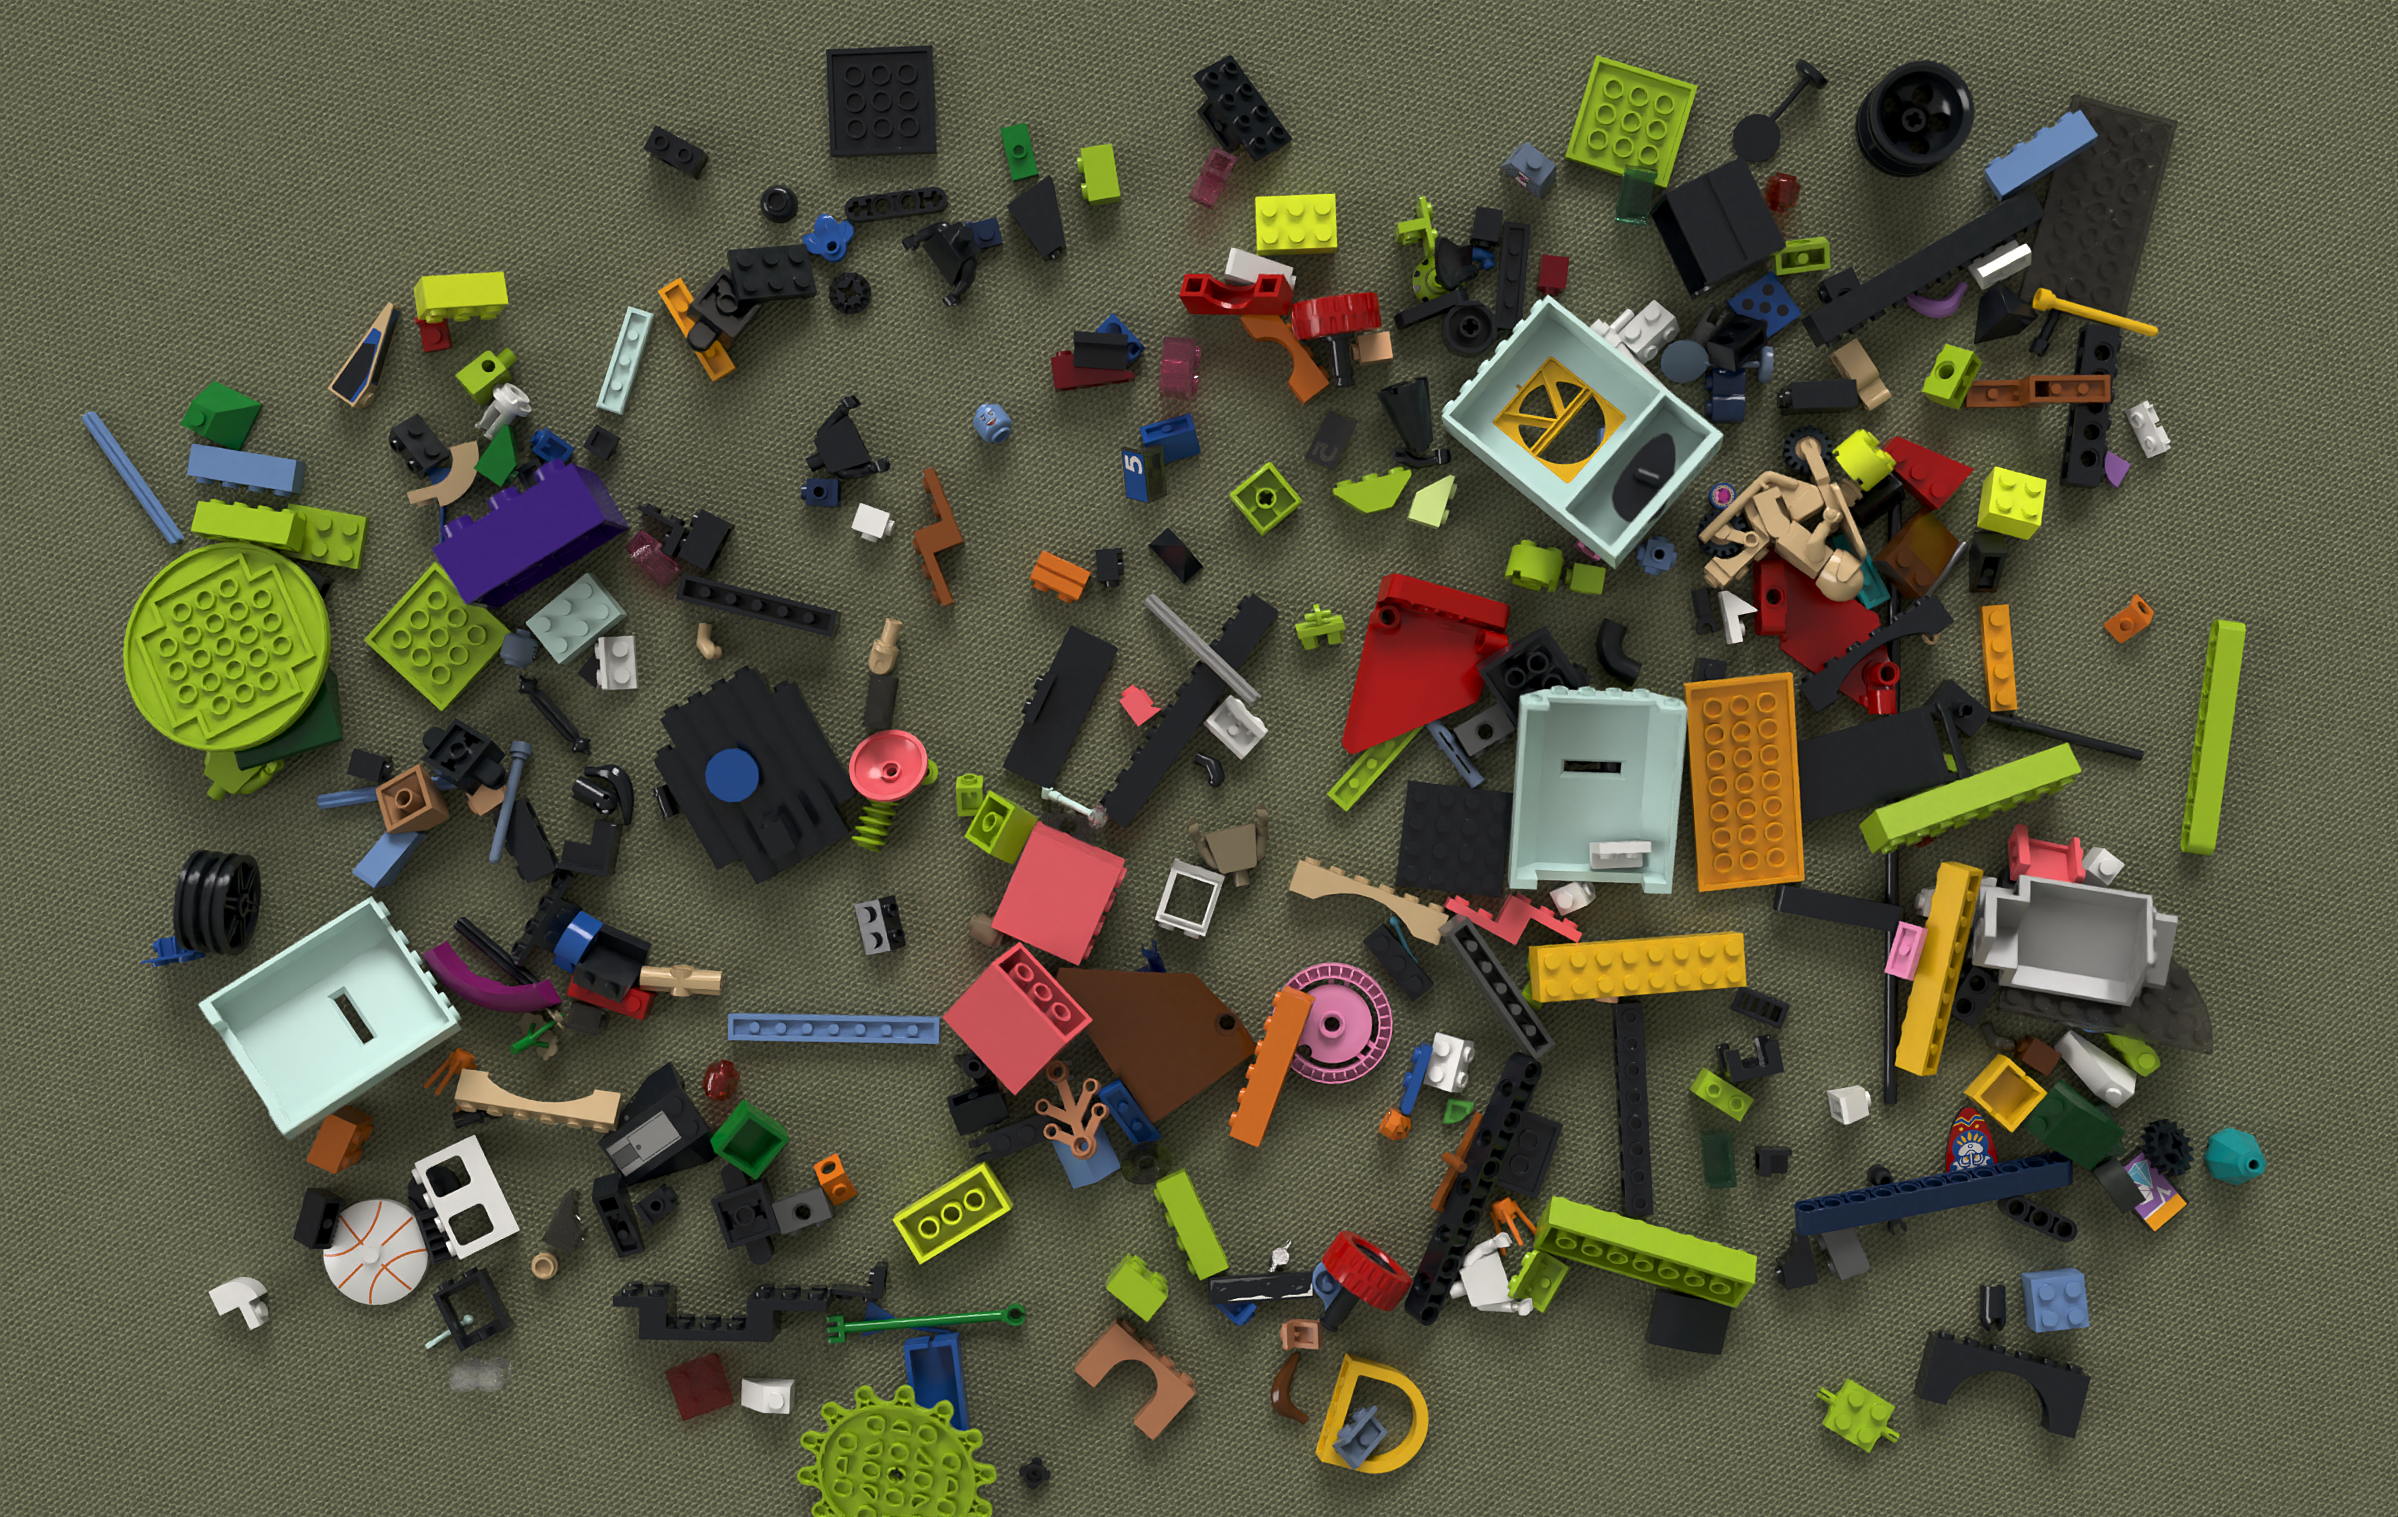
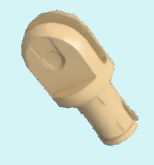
(884, 650)

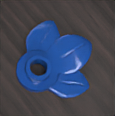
(829, 234)

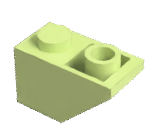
(1430, 503)

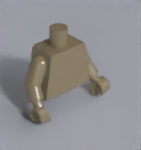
(1233, 848)

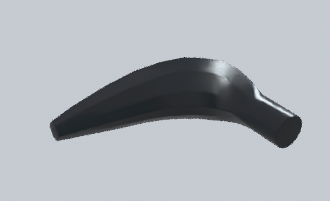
(622, 784)

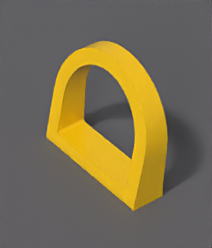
(1349, 1372)

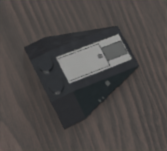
(659, 1131)

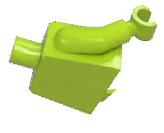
(227, 776)

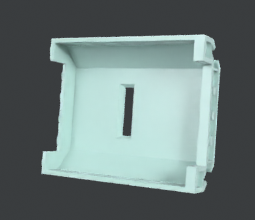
(1565, 810)
(297, 1039)

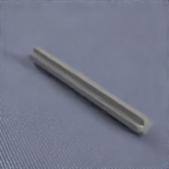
(1205, 652)

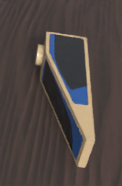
(364, 368)

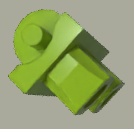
(1320, 623)

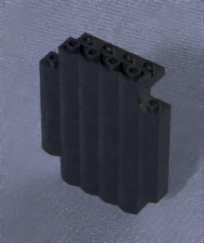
(794, 762)

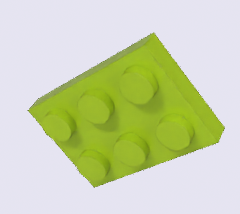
(331, 537)

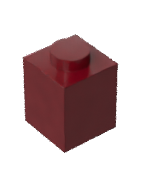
(1552, 275)

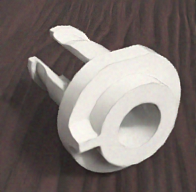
(507, 404)

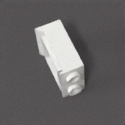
(1190, 928)

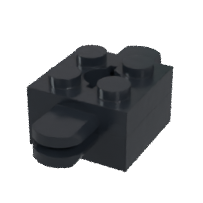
(718, 314)
(464, 757)
(746, 1214)

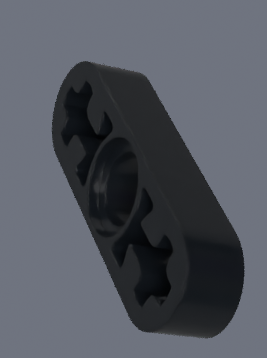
(1429, 309)

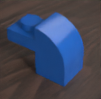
(576, 941)

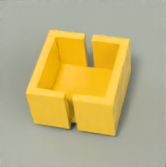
(2003, 1094)

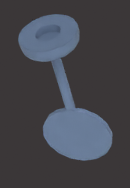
(1689, 359)

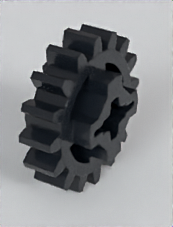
(2167, 1148)

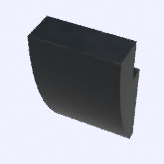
(1687, 1322)

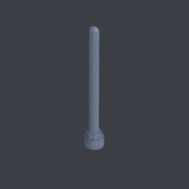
(519, 752)

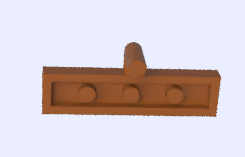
(1456, 1164)

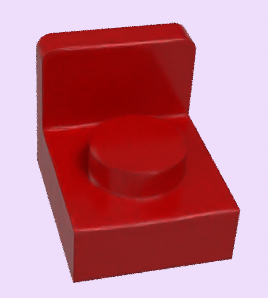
(435, 335)

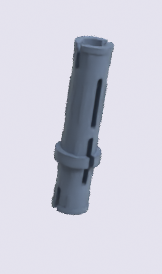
(1473, 777)

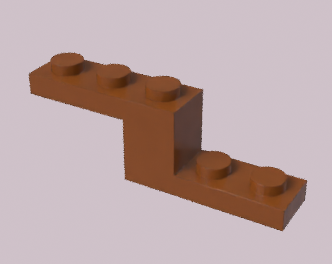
(2038, 391)
(937, 538)

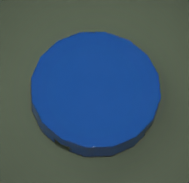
(732, 775)

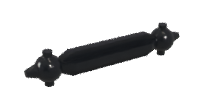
(554, 715)

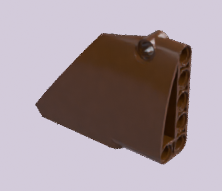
(1158, 1032)

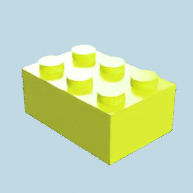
(1295, 224)
(460, 296)

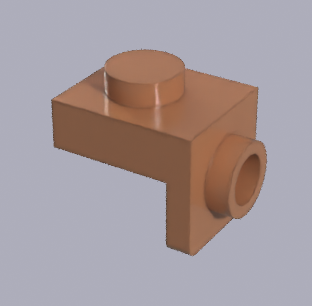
(1301, 1334)

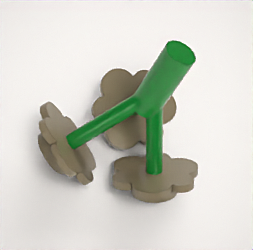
(534, 1026)

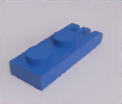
(1413, 1080)

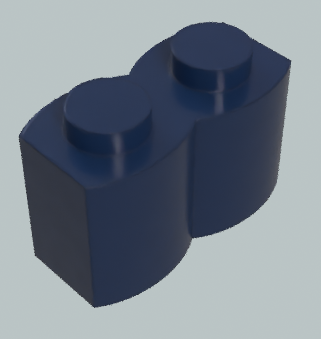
(1726, 396)

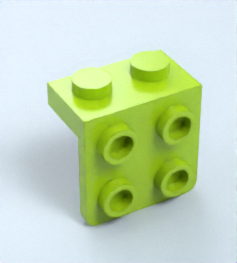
(1538, 1279)

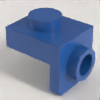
(1238, 1312)

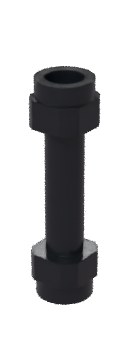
(2041, 343)

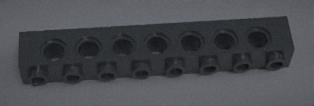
(1632, 1108)

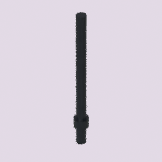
(2016, 723)

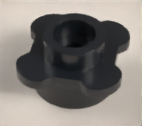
(1034, 1480)

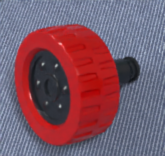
(1336, 321)
(1365, 1275)

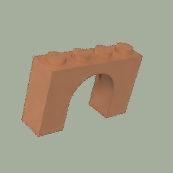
(1121, 1344)

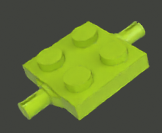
(1858, 1415)

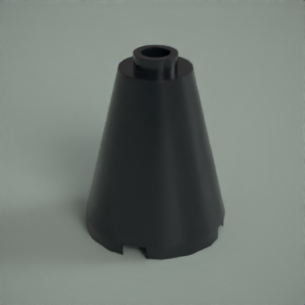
(1410, 411)

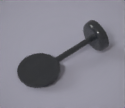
(1757, 134)

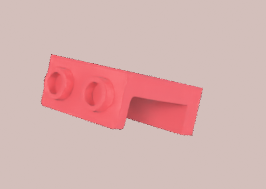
(2044, 858)

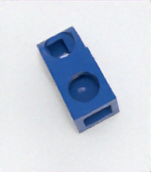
(1115, 326)

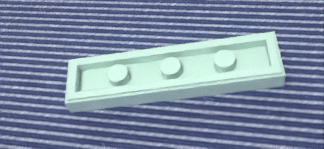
(625, 360)

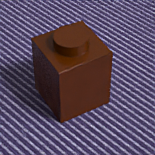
(2036, 1055)

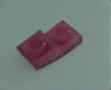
(647, 555)

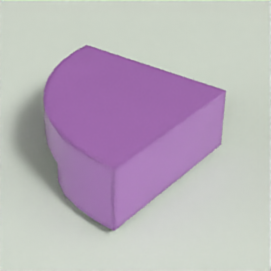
(2114, 468)

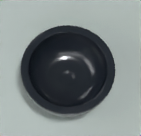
(779, 204)

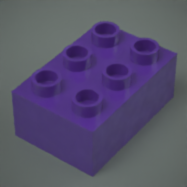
(529, 535)

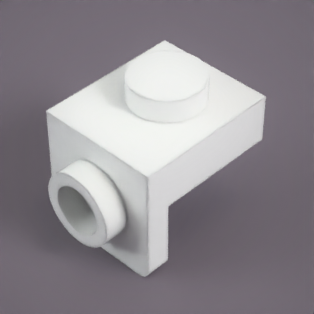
(1573, 896)

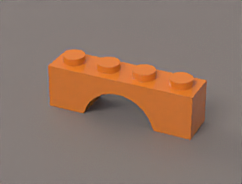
(1307, 378)

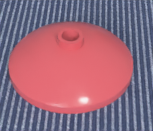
(882, 755)

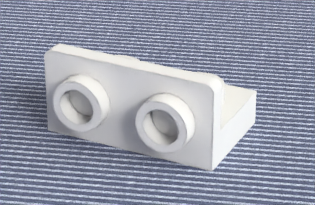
(617, 663)
(1618, 854)

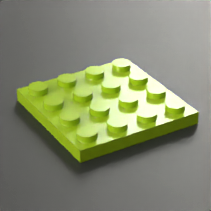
(1630, 120)
(438, 638)

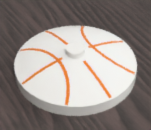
(377, 1252)

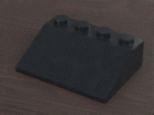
(1527, 667)

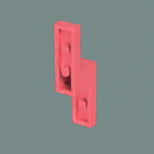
(1513, 918)

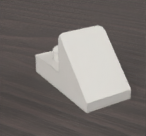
(1730, 608)

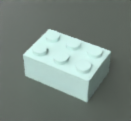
(576, 618)

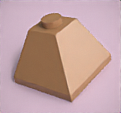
(411, 802)

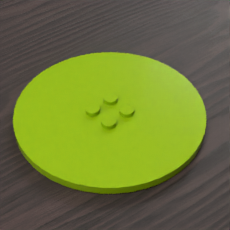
(226, 647)

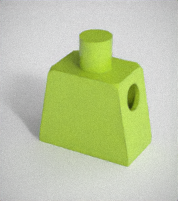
(478, 379)

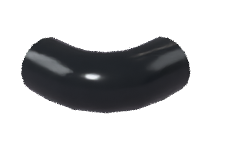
(1611, 654)

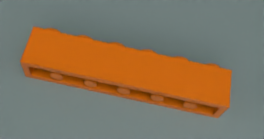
(1272, 1065)

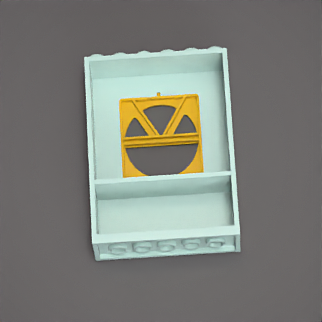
(1636, 408)

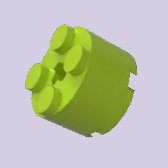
(1534, 566)

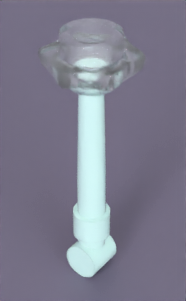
(1097, 816)

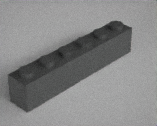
(1496, 986)

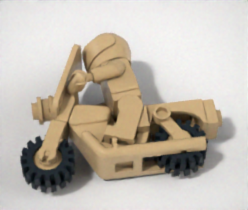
(1774, 510)

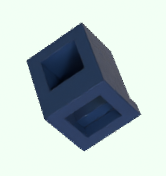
(831, 496)

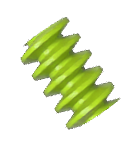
(874, 824)

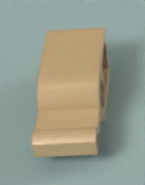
(1855, 363)

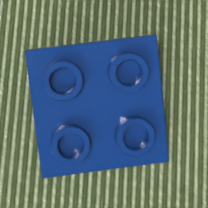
(171, 952)

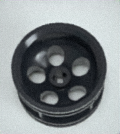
(1947, 99)

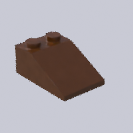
(1916, 554)

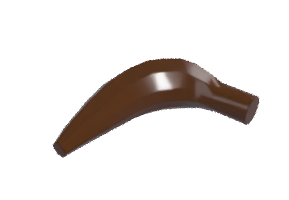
(1281, 1391)

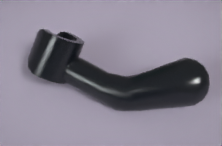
(1402, 456)

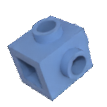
(1647, 559)

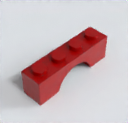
(1209, 296)

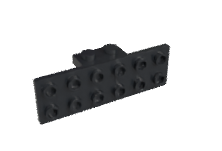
(1059, 707)

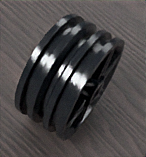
(217, 902)

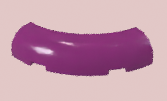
(484, 991)

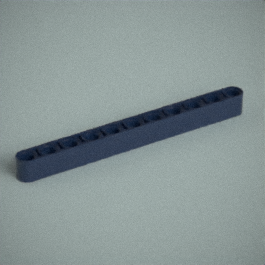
(1932, 1193)

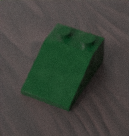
(2072, 1126)

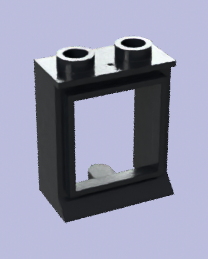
(451, 1318)

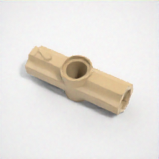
(681, 980)

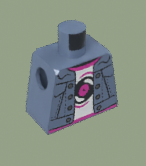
(1530, 169)

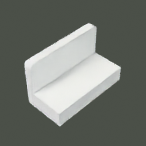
(2000, 264)

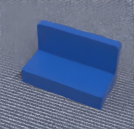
(1175, 435)

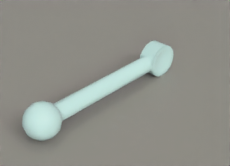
(467, 1320)

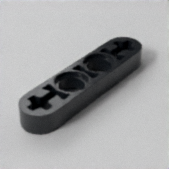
(896, 210)

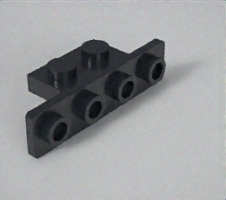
(550, 920)

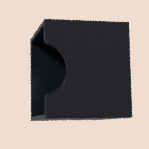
(1717, 227)

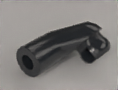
(1213, 767)

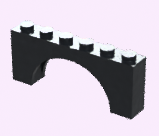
(1952, 1360)

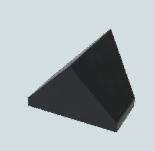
(2001, 314)

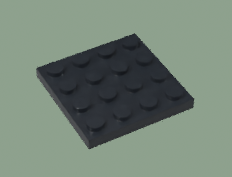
(881, 101)
(1454, 839)

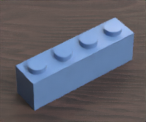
(2039, 156)
(247, 469)

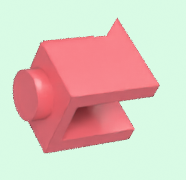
(1138, 704)

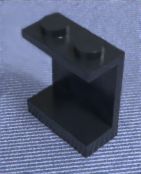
(613, 963)

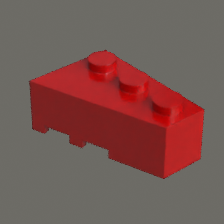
(1925, 473)

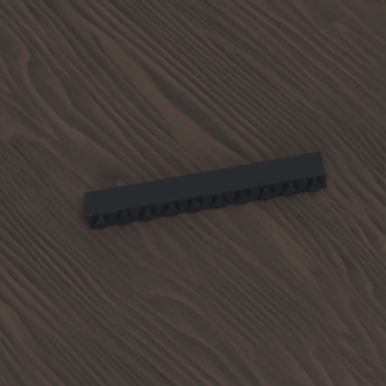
(1922, 268)
(1187, 713)

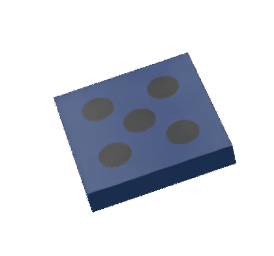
(1766, 302)

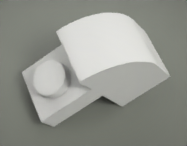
(245, 1294)

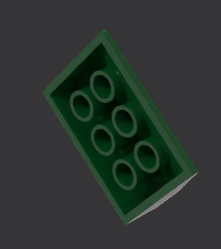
(315, 728)

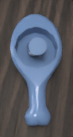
(1325, 1284)

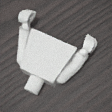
(1486, 1280)

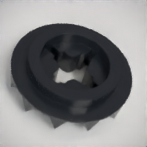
(856, 303)

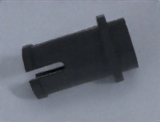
(665, 801)

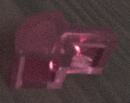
(1213, 178)

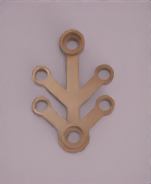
(1074, 1113)

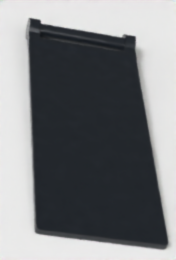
(1877, 761)

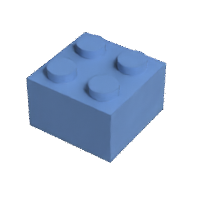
(2055, 1300)

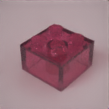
(1177, 368)

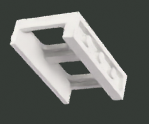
(481, 1190)

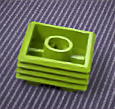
(1265, 481)

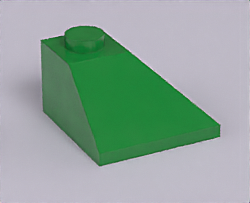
(222, 415)
(500, 458)

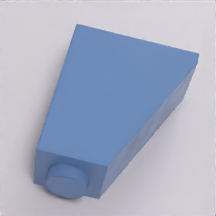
(388, 858)

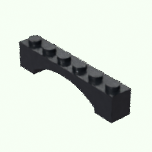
(1927, 618)

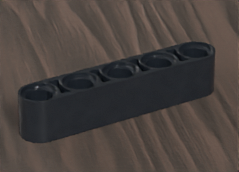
(1838, 908)

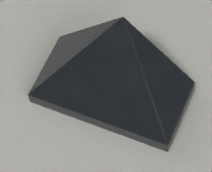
(1176, 555)

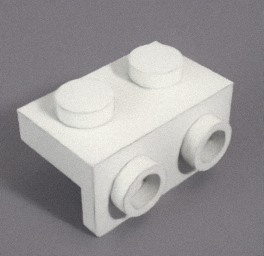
(1649, 331)
(1236, 726)
(1449, 1063)

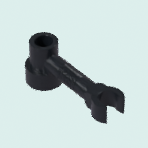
(1874, 1175)

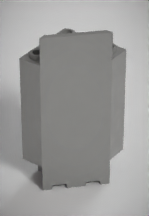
(2072, 939)

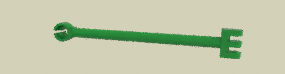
(925, 1321)

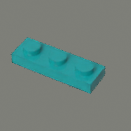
(1873, 588)

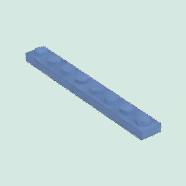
(834, 1028)

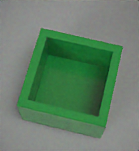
(749, 1139)

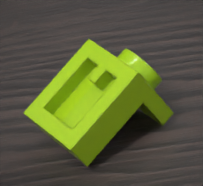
(969, 794)

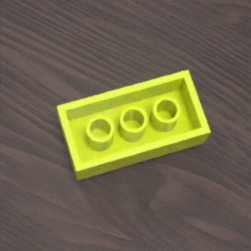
(952, 1211)

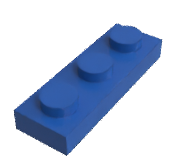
(1128, 1113)

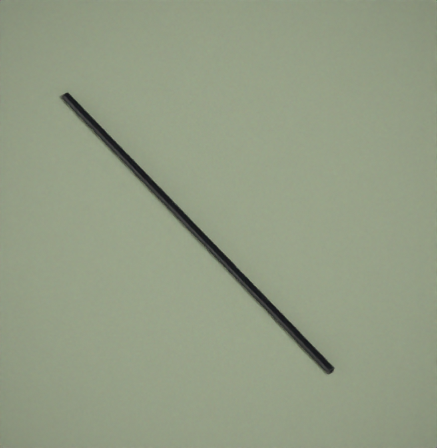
(1892, 860)

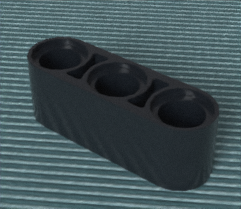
(2048, 1223)

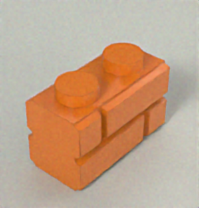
(1060, 577)

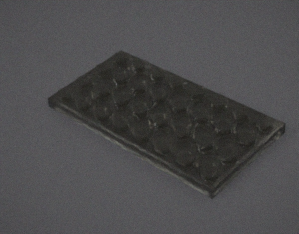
(2100, 210)

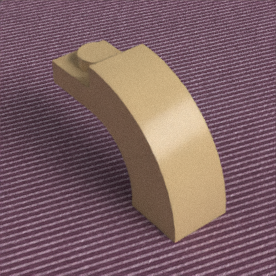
(456, 483)

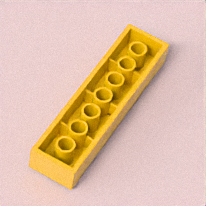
(1637, 966)

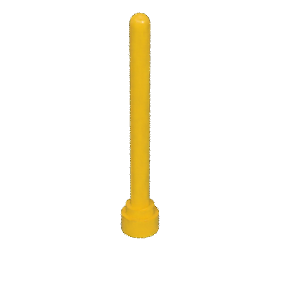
(2046, 300)

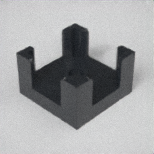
(1767, 1063)

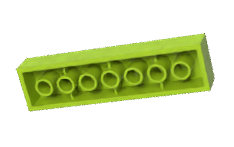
(1969, 799)
(1645, 1252)

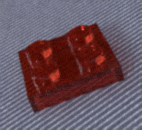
(699, 1386)

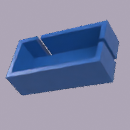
(938, 1374)

